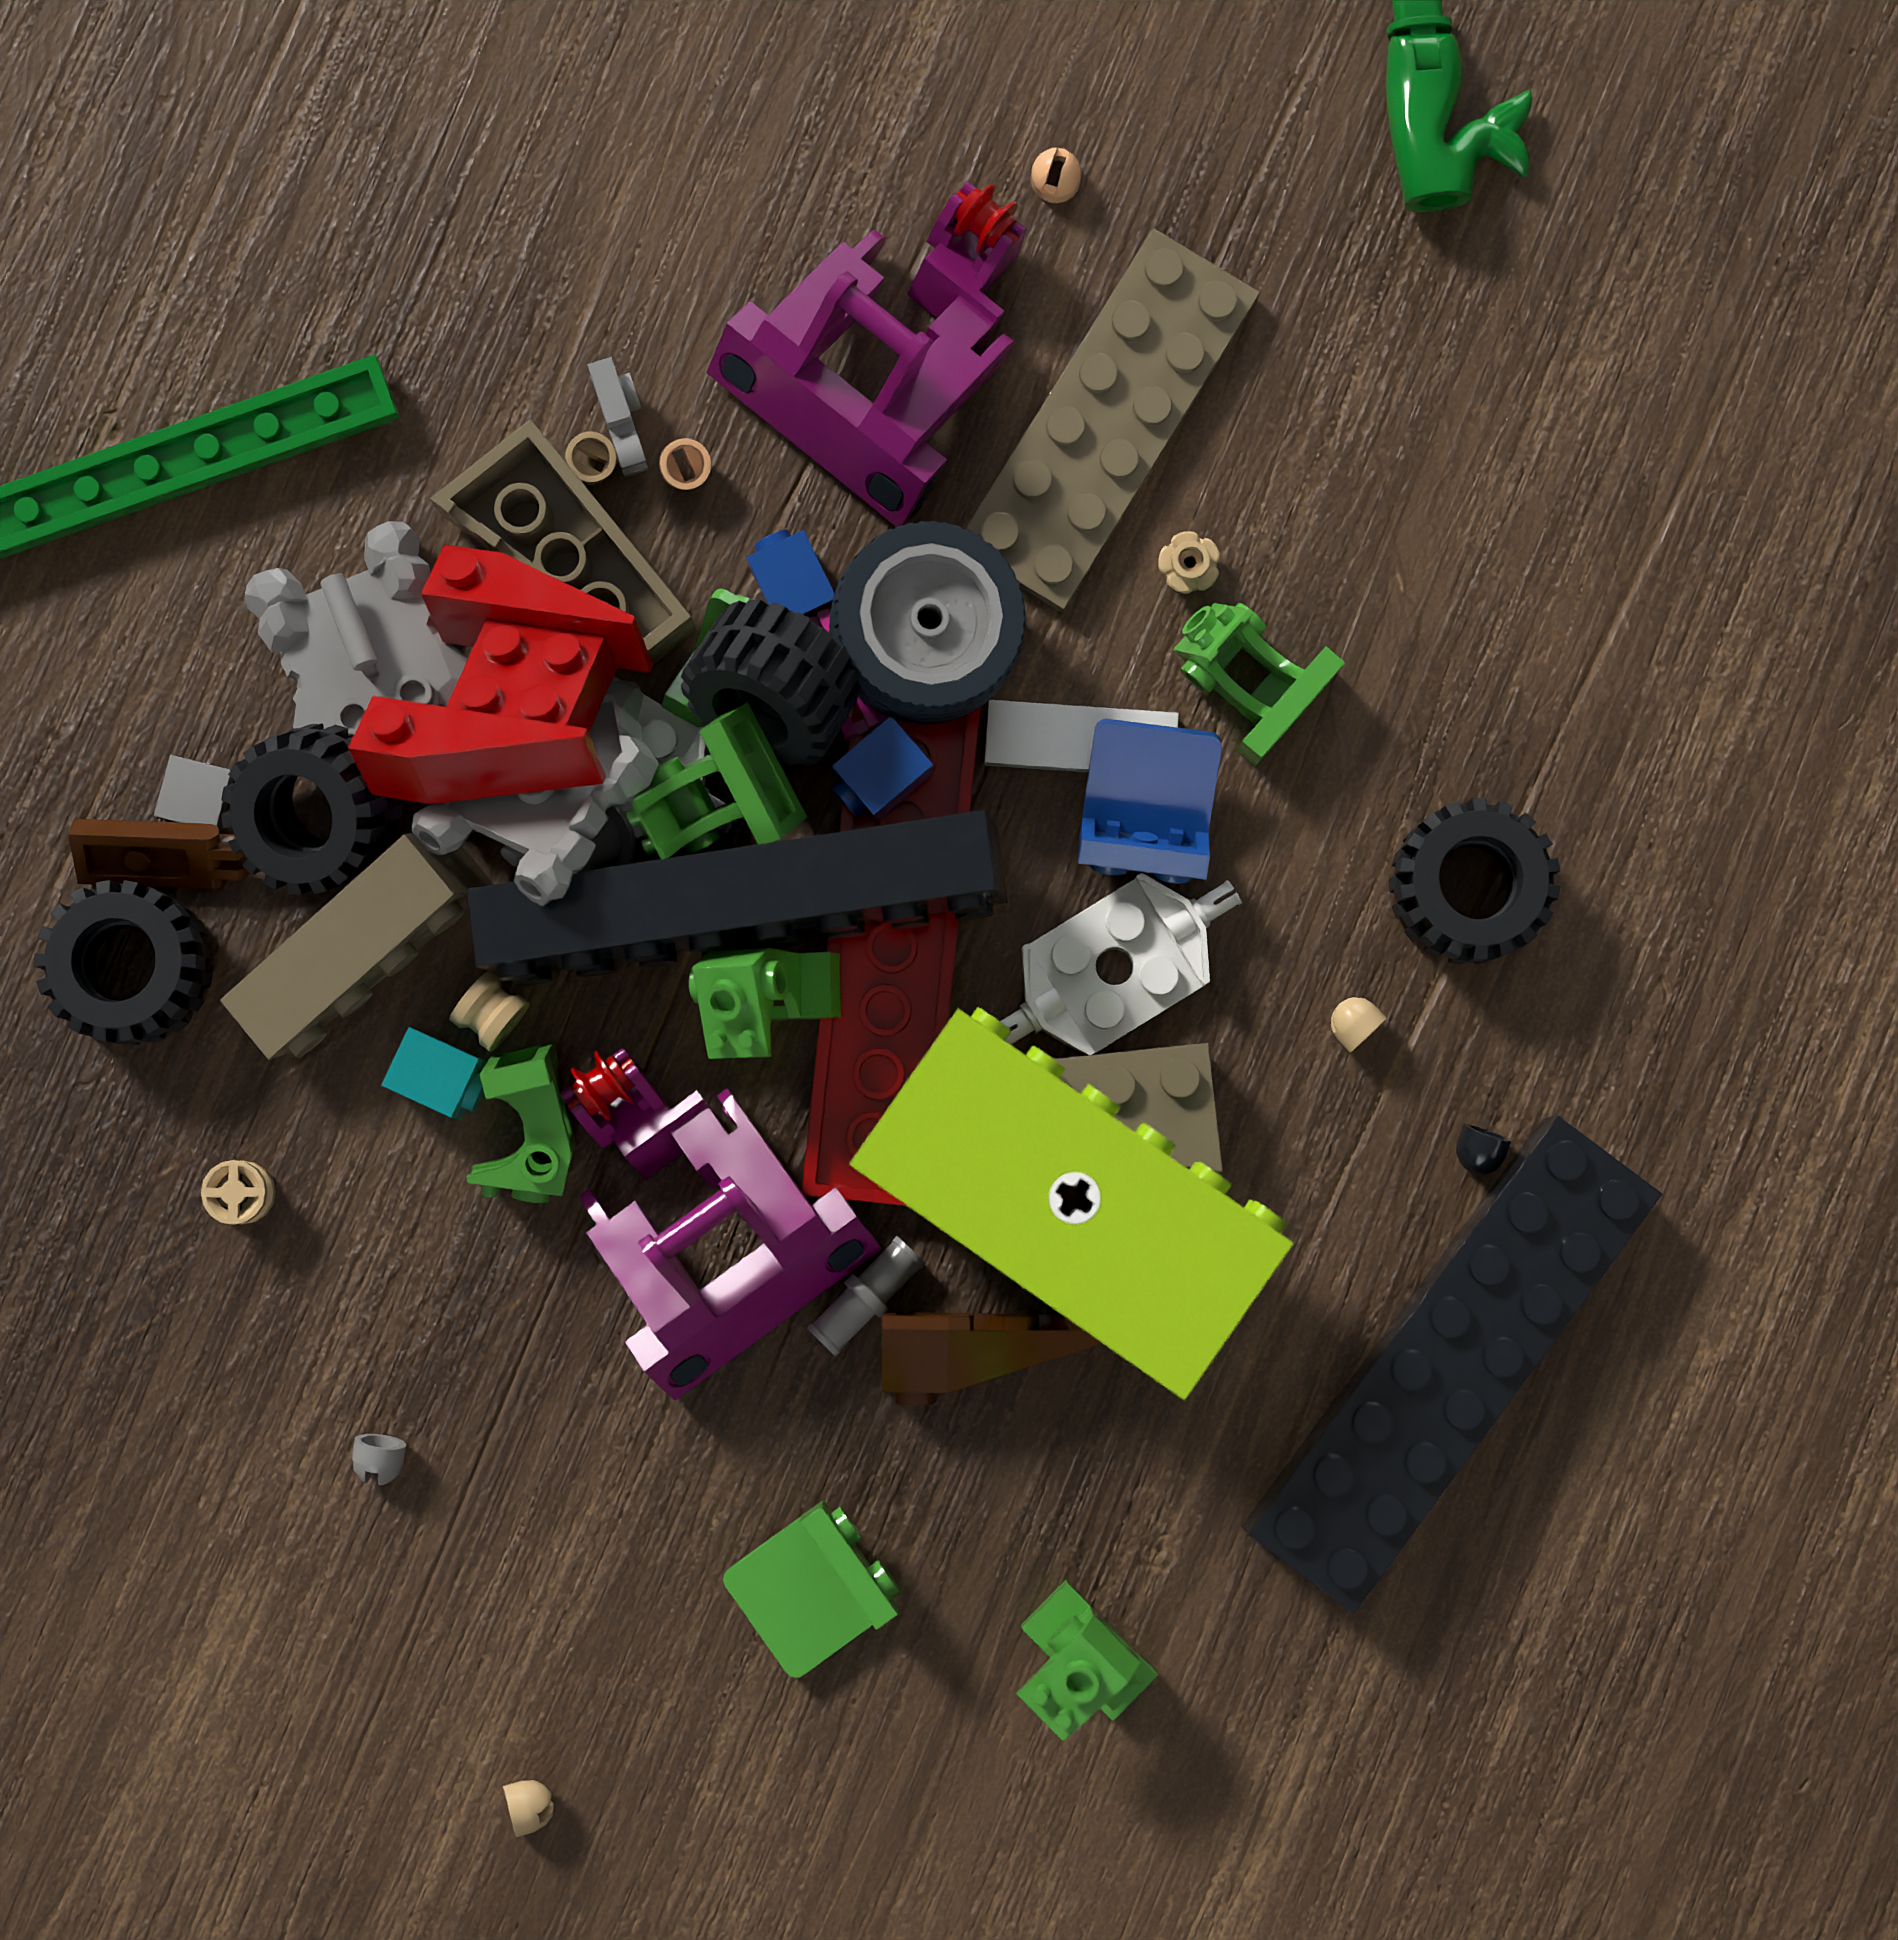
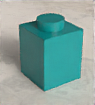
(436, 1074)

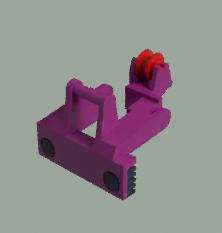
(881, 445)
(803, 1245)

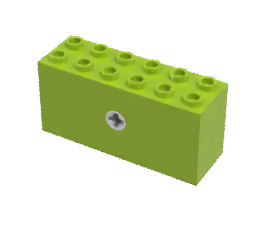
(1147, 1269)

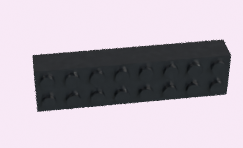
(742, 896)
(1451, 1361)

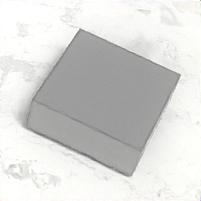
(192, 792)

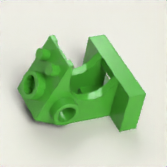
(1216, 637)
(681, 814)
(739, 994)
(532, 1086)
(1087, 1665)

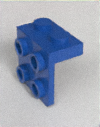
(1149, 800)

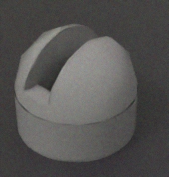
(378, 1455)

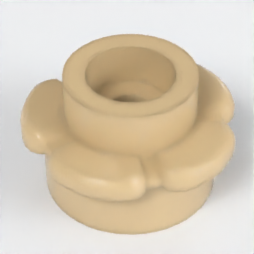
(1189, 579)

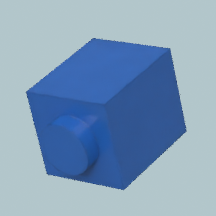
(790, 573)
(880, 771)

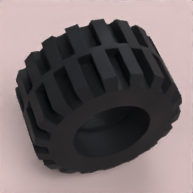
(785, 672)
(268, 825)
(1516, 849)
(73, 952)

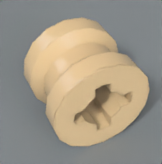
(489, 1011)
(224, 1192)

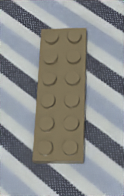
(1111, 416)

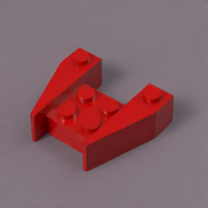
(523, 695)

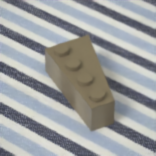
(539, 512)
(353, 945)
(1159, 1088)

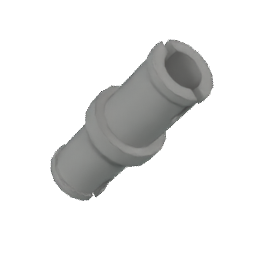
(866, 1295)

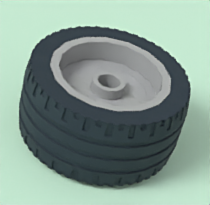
(936, 574)

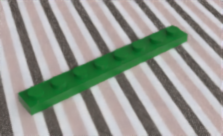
(194, 454)

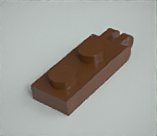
(154, 854)

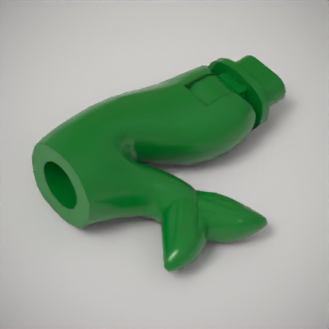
(1420, 97)

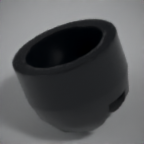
(1481, 1149)

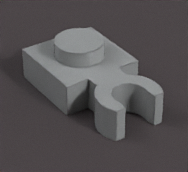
(617, 399)

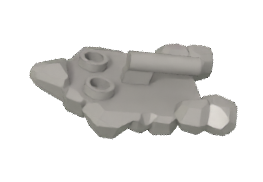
(357, 633)
(552, 829)

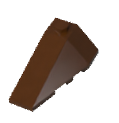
(956, 1350)

